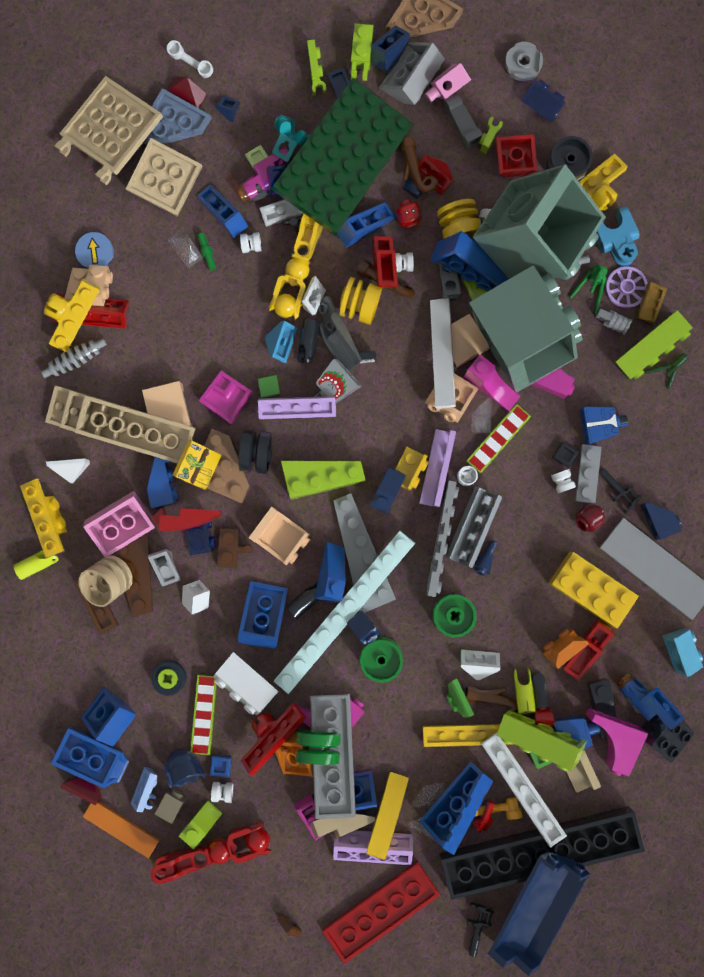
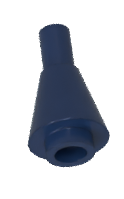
(484, 562)

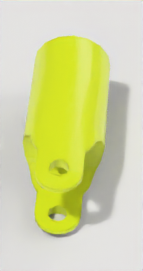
(33, 564)
(524, 695)

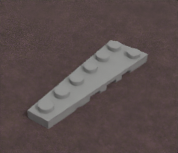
(440, 549)
(359, 550)

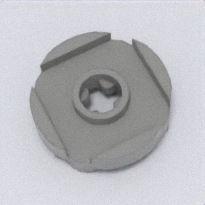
(516, 69)

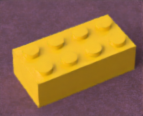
(593, 590)

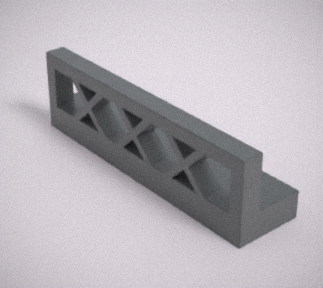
(471, 526)

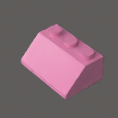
(119, 524)

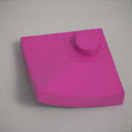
(226, 397)

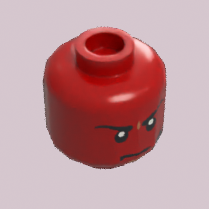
(408, 214)

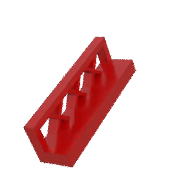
(106, 315)

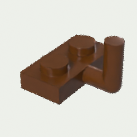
(230, 547)

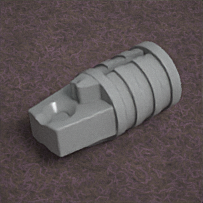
(614, 320)

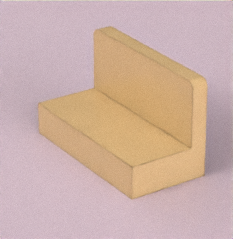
(583, 775)

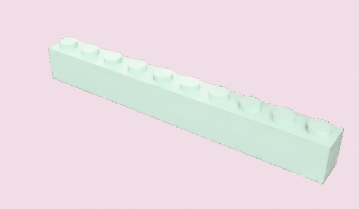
(344, 611)

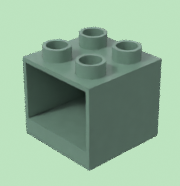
(541, 223)
(527, 327)

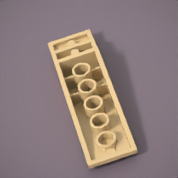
(118, 424)

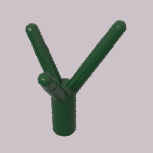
(674, 366)

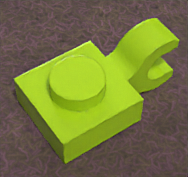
(487, 139)

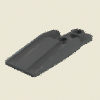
(337, 336)

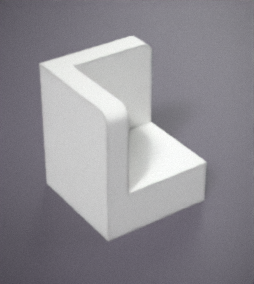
(195, 597)

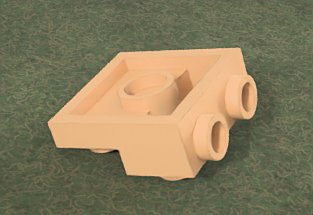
(95, 274)
(463, 395)

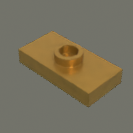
(651, 303)

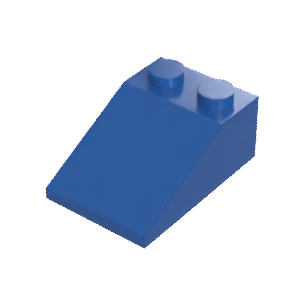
(262, 615)

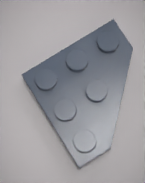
(179, 119)

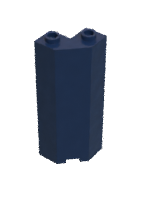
(539, 912)

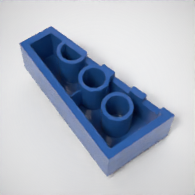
(469, 259)
(456, 807)

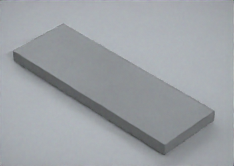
(655, 568)
(334, 783)

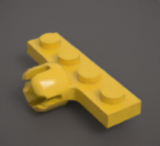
(598, 181)
(70, 313)

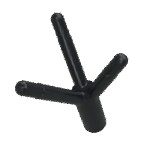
(294, 222)

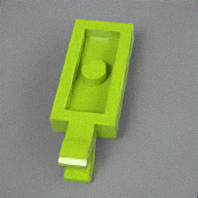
(316, 70)

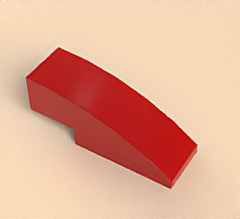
(384, 261)
(187, 519)
(597, 637)

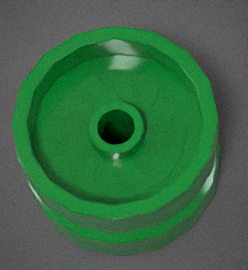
(465, 616)
(391, 665)
(318, 745)

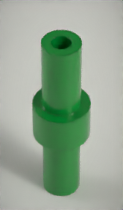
(206, 251)

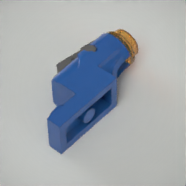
(649, 702)

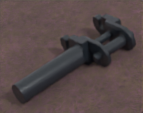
(621, 492)
(478, 927)

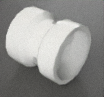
(254, 241)
(408, 264)
(470, 475)
(563, 481)
(218, 794)

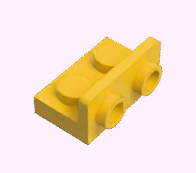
(411, 465)

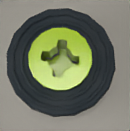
(175, 674)

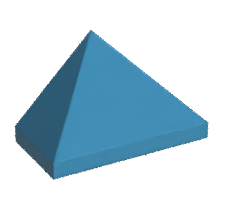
(280, 341)

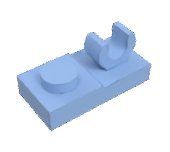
(143, 791)

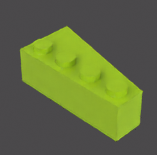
(653, 345)
(314, 477)
(541, 740)

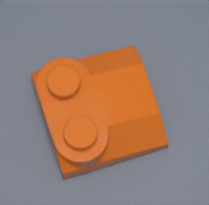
(564, 648)
(286, 758)

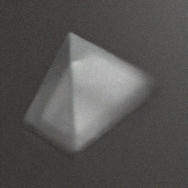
(185, 248)

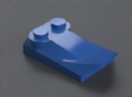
(90, 759)

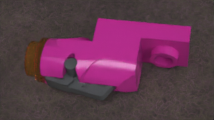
(256, 185)

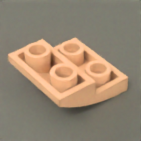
(467, 340)

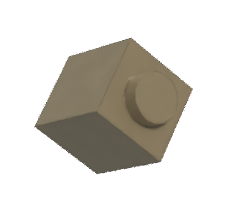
(170, 805)

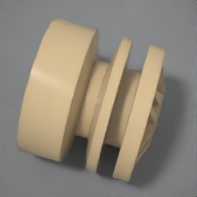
(105, 581)

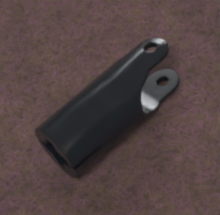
(308, 340)
(303, 602)

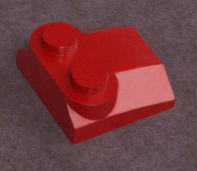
(516, 155)

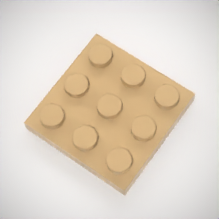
(164, 177)

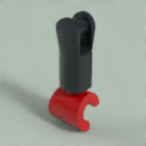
(543, 714)

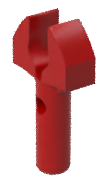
(485, 820)

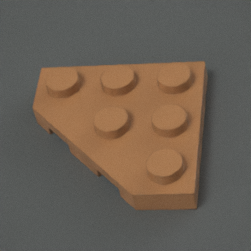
(425, 16)
(226, 478)

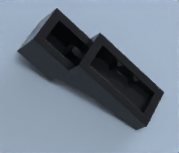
(602, 699)

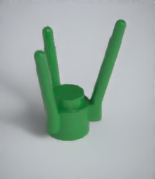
(597, 277)

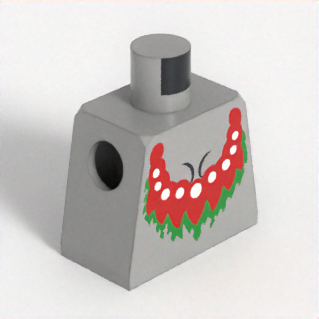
(337, 381)

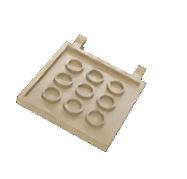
(109, 127)

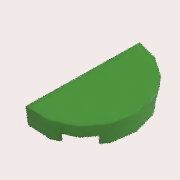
(458, 700)

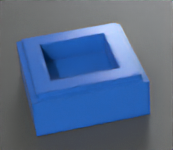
(220, 766)

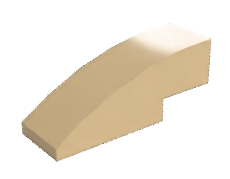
(339, 826)

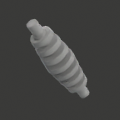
(73, 358)

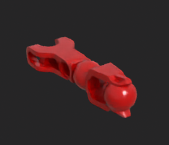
(218, 852)

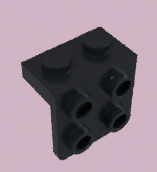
(666, 741)

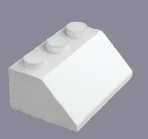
(244, 684)

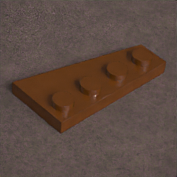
(136, 558)

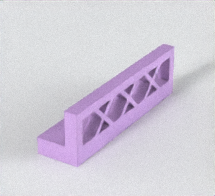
(297, 407)
(437, 468)
(358, 841)

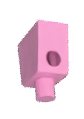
(454, 78)

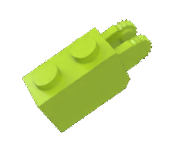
(361, 50)

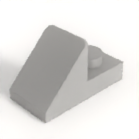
(164, 567)

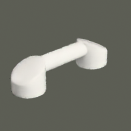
(177, 52)

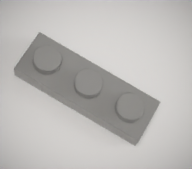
(588, 474)

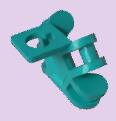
(286, 127)

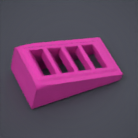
(302, 811)

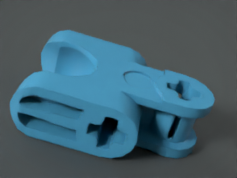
(620, 239)

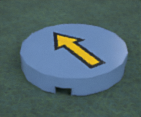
(94, 250)

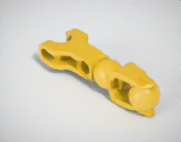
(296, 270)

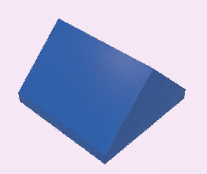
(364, 790)

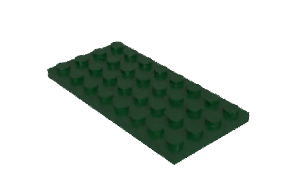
(342, 157)

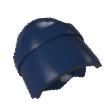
(182, 765)

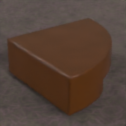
(287, 926)

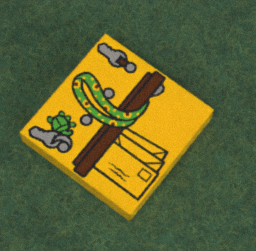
(196, 464)

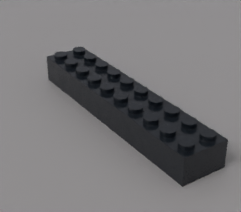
(513, 857)

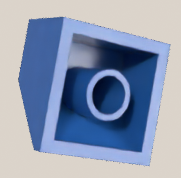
(108, 717)

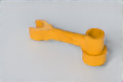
(511, 807)

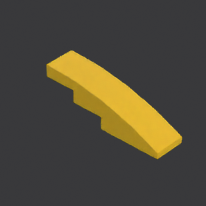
(387, 816)

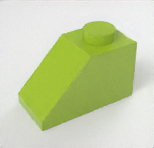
(200, 824)

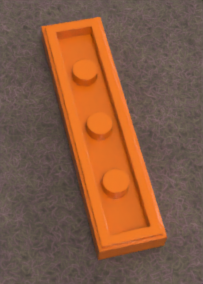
(121, 828)

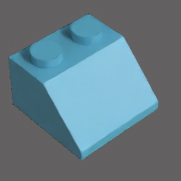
(683, 652)

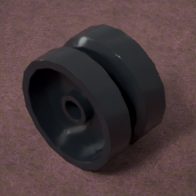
(572, 152)
(255, 451)

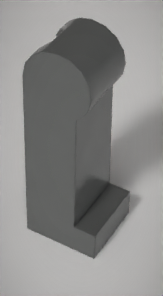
(462, 121)
(449, 283)

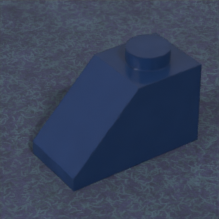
(388, 48)
(388, 490)
(661, 521)
(363, 628)

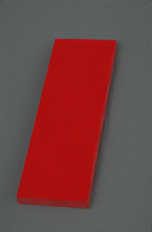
(380, 912)

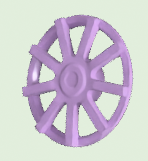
(625, 287)

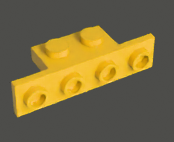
(45, 516)

